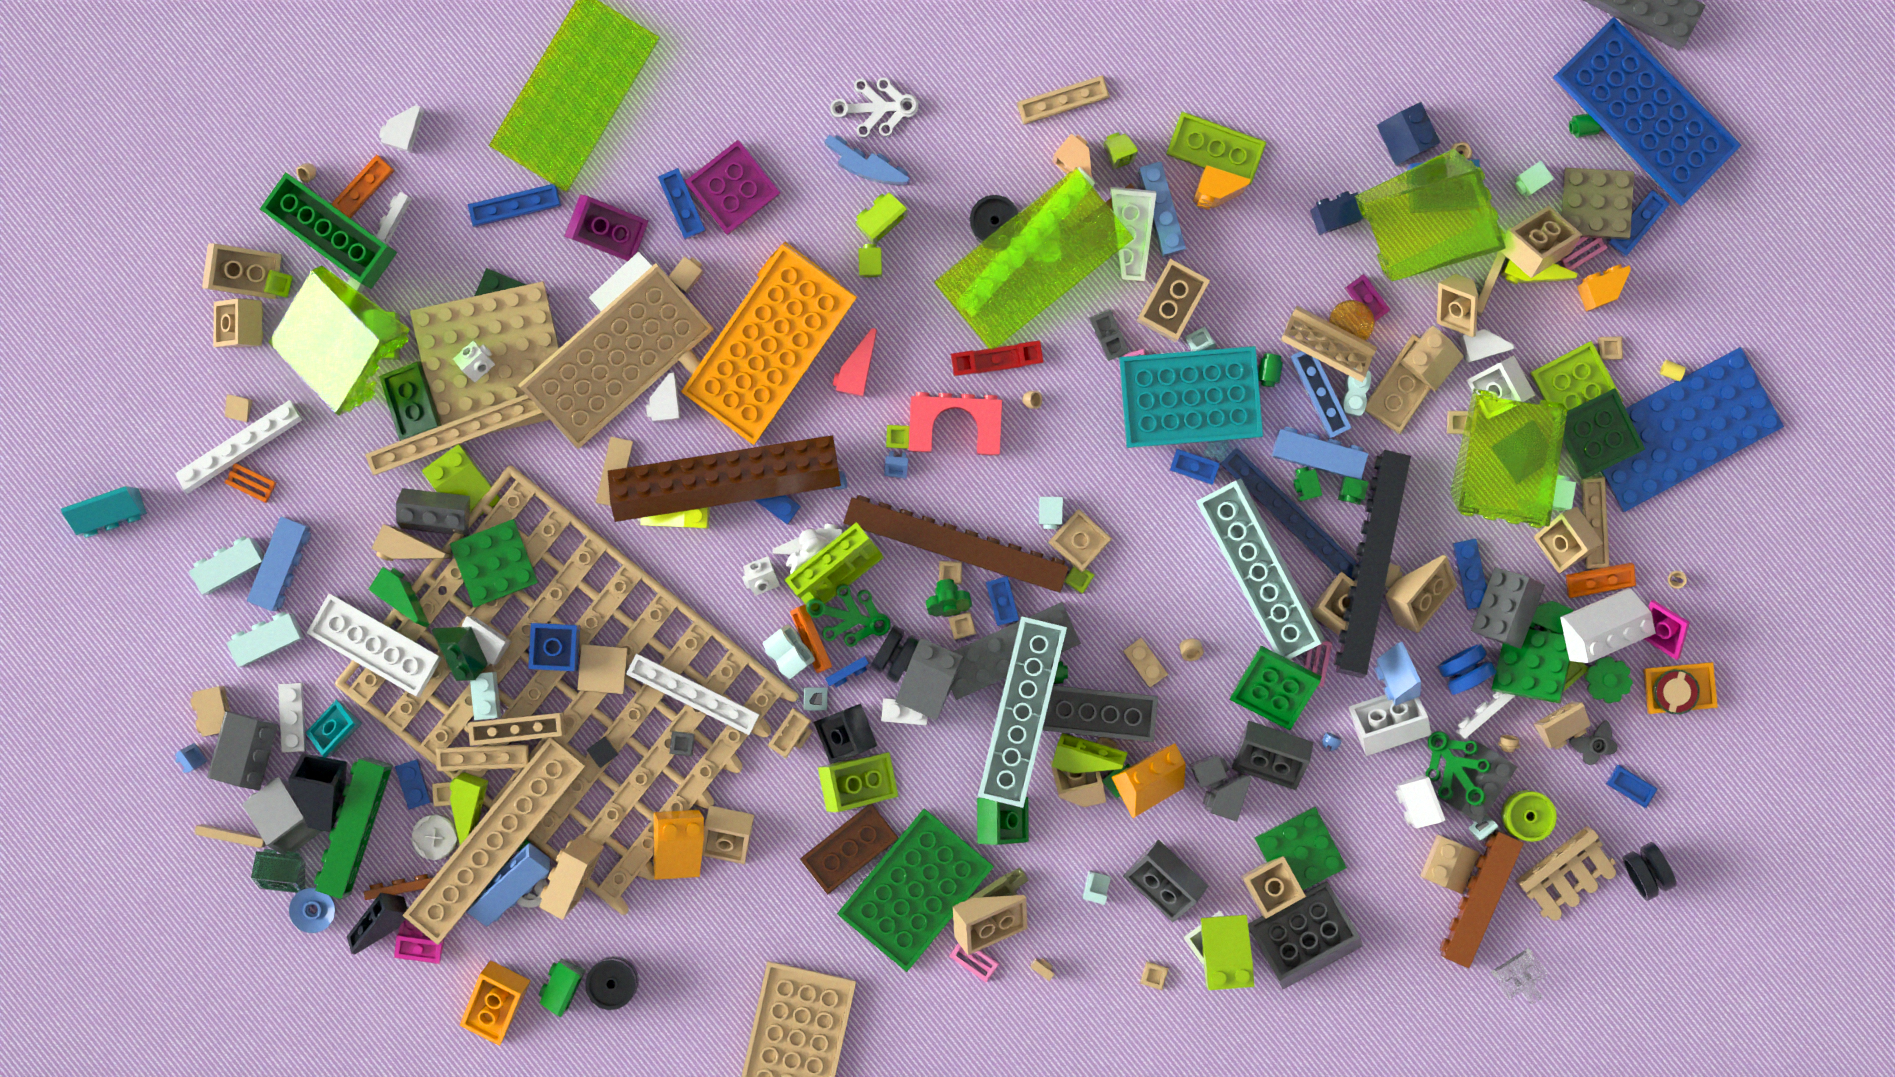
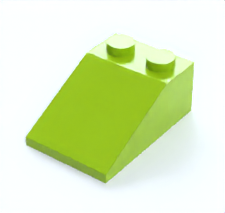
(459, 475)
(857, 782)
(1227, 952)

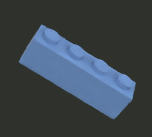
(1164, 218)
(1321, 394)
(1319, 454)
(278, 564)
(510, 884)

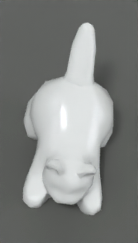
(810, 544)

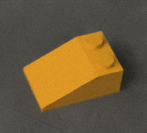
(678, 844)
(494, 1002)

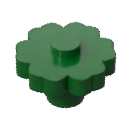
(948, 599)
(1608, 680)

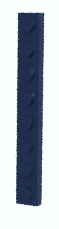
(1289, 513)

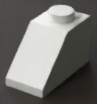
(402, 129)
(1483, 345)
(665, 401)

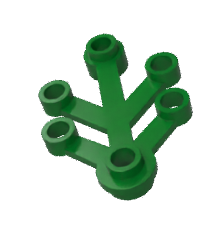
(851, 617)
(1455, 765)

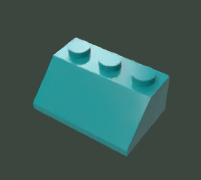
(105, 511)

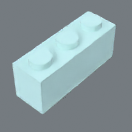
(226, 565)
(264, 639)

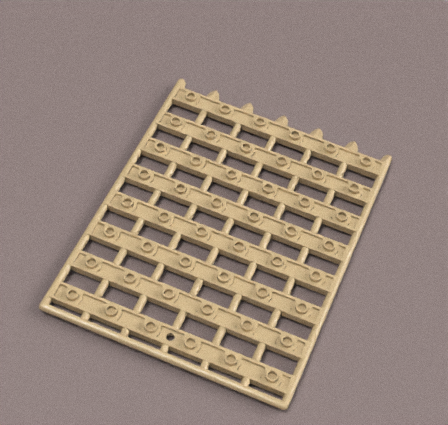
(570, 576)

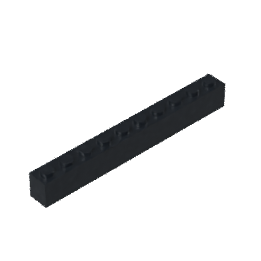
(1373, 564)

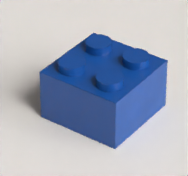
(554, 647)

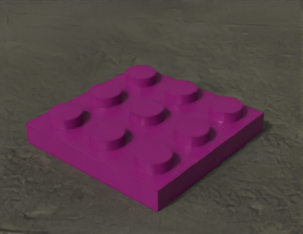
(732, 187)

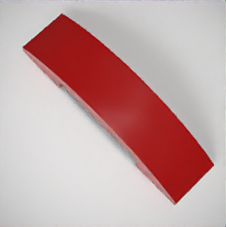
(998, 359)

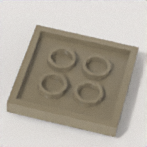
(1598, 202)

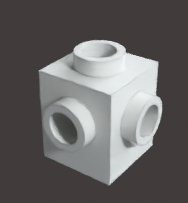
(474, 360)
(760, 576)

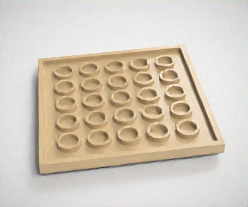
(510, 323)

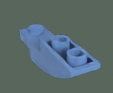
(873, 169)

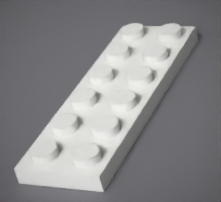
(374, 645)

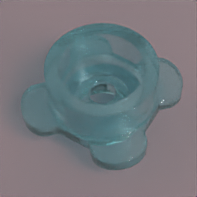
(1219, 454)

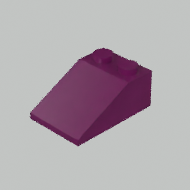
(606, 228)

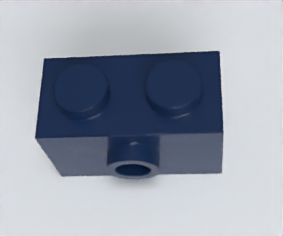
(1336, 213)

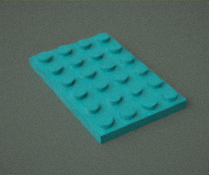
(1190, 397)

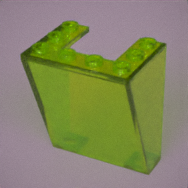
(1432, 217)
(336, 339)
(1509, 459)

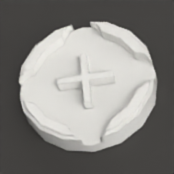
(434, 837)

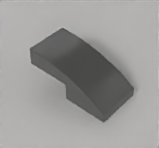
(1108, 334)

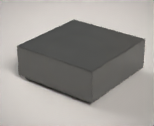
(682, 743)

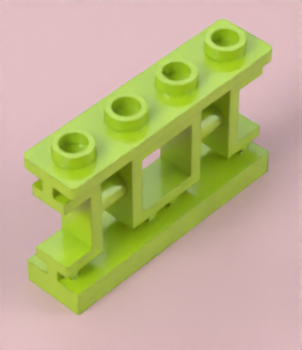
(835, 564)

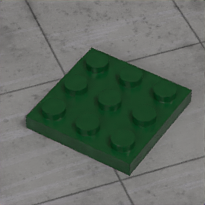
(1600, 434)

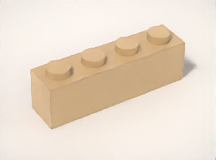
(516, 729)

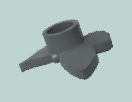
(1596, 744)

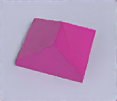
(1669, 630)

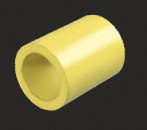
(1672, 370)

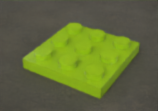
(1574, 377)

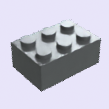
(1507, 607)

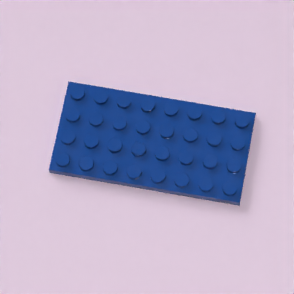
(1647, 111)
(1692, 428)

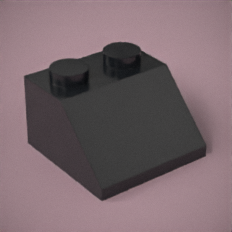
(845, 733)

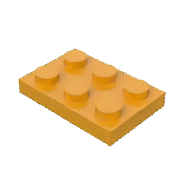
(1701, 672)

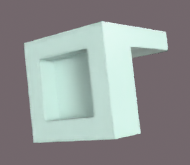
(1096, 887)

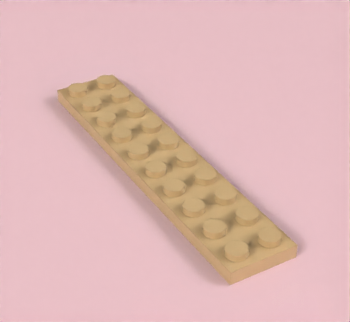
(494, 840)

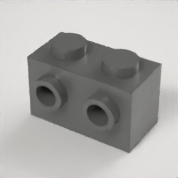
(1209, 771)

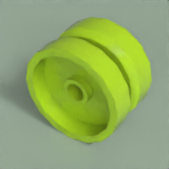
(1542, 815)

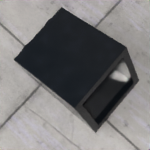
(318, 789)

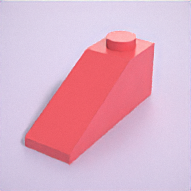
(855, 370)

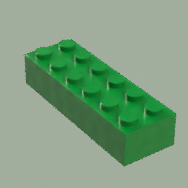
(328, 230)
(353, 827)

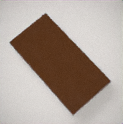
(849, 848)

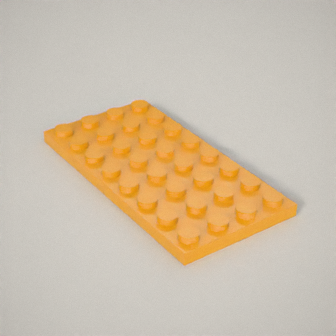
(769, 344)

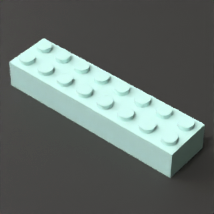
(1260, 570)
(1022, 711)

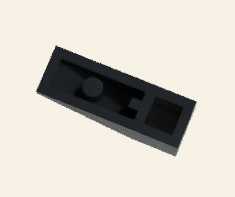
(377, 922)

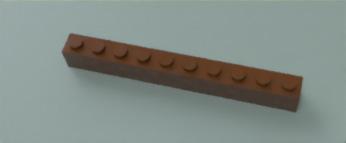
(955, 544)

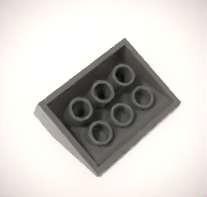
(1305, 936)

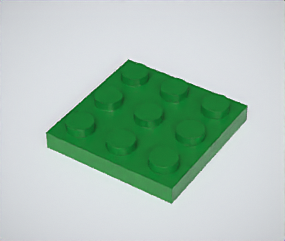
(494, 563)
(1535, 669)
(1275, 687)
(1305, 847)

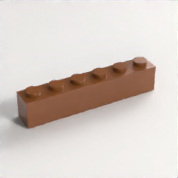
(1481, 898)

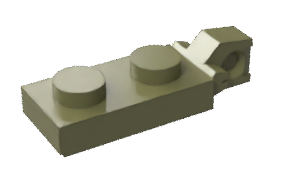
(1004, 886)

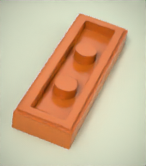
(363, 186)
(1600, 580)
(810, 638)

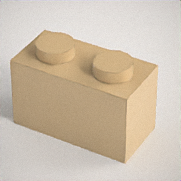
(210, 709)

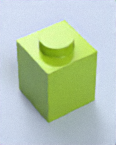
(870, 261)

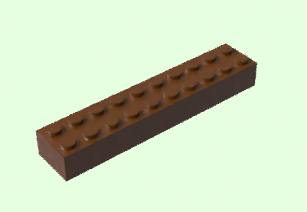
(723, 478)

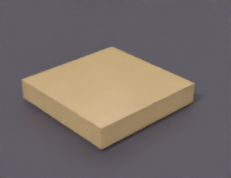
(1080, 540)
(602, 669)

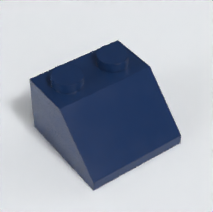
(1408, 134)

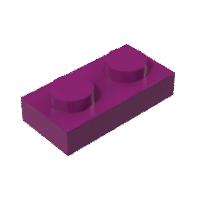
(1364, 292)

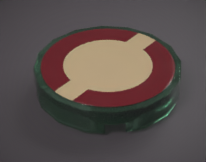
(1676, 691)

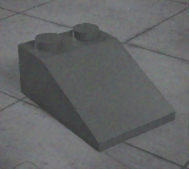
(929, 678)

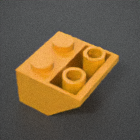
(1603, 289)

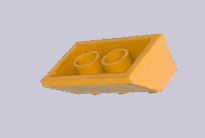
(1218, 187)
(1151, 779)

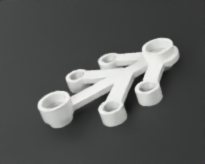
(878, 107)

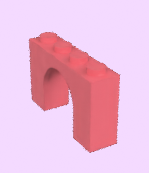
(984, 411)

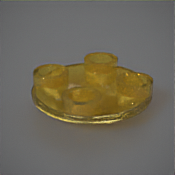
(1354, 318)

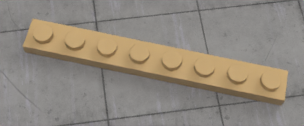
(451, 434)

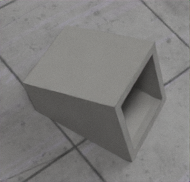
(279, 817)

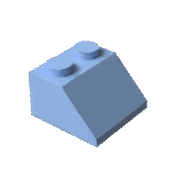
(1398, 675)

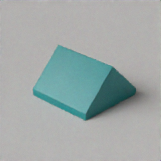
(333, 729)

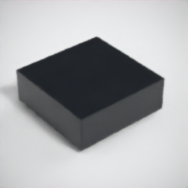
(602, 752)

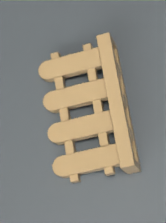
(1567, 855)

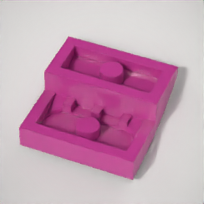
(416, 946)

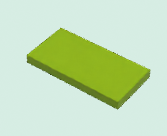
(1215, 146)

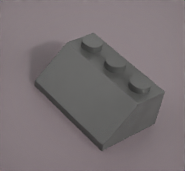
(433, 512)
(242, 750)
(1272, 755)
(1491, 783)
(1228, 797)
(1166, 881)

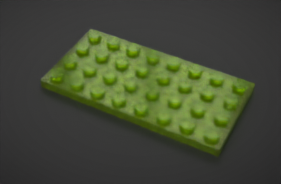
(574, 92)
(1034, 259)

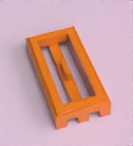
(233, 474)

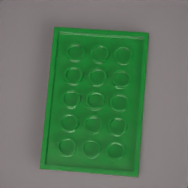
(915, 889)

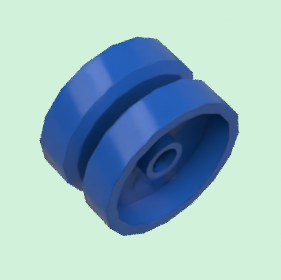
(1468, 672)

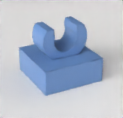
(896, 465)
(190, 758)

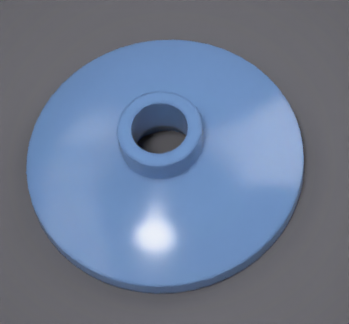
(302, 916)

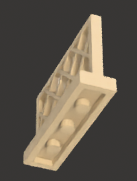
(1327, 335)

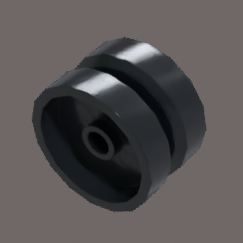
(988, 210)
(895, 654)
(1649, 871)
(625, 980)

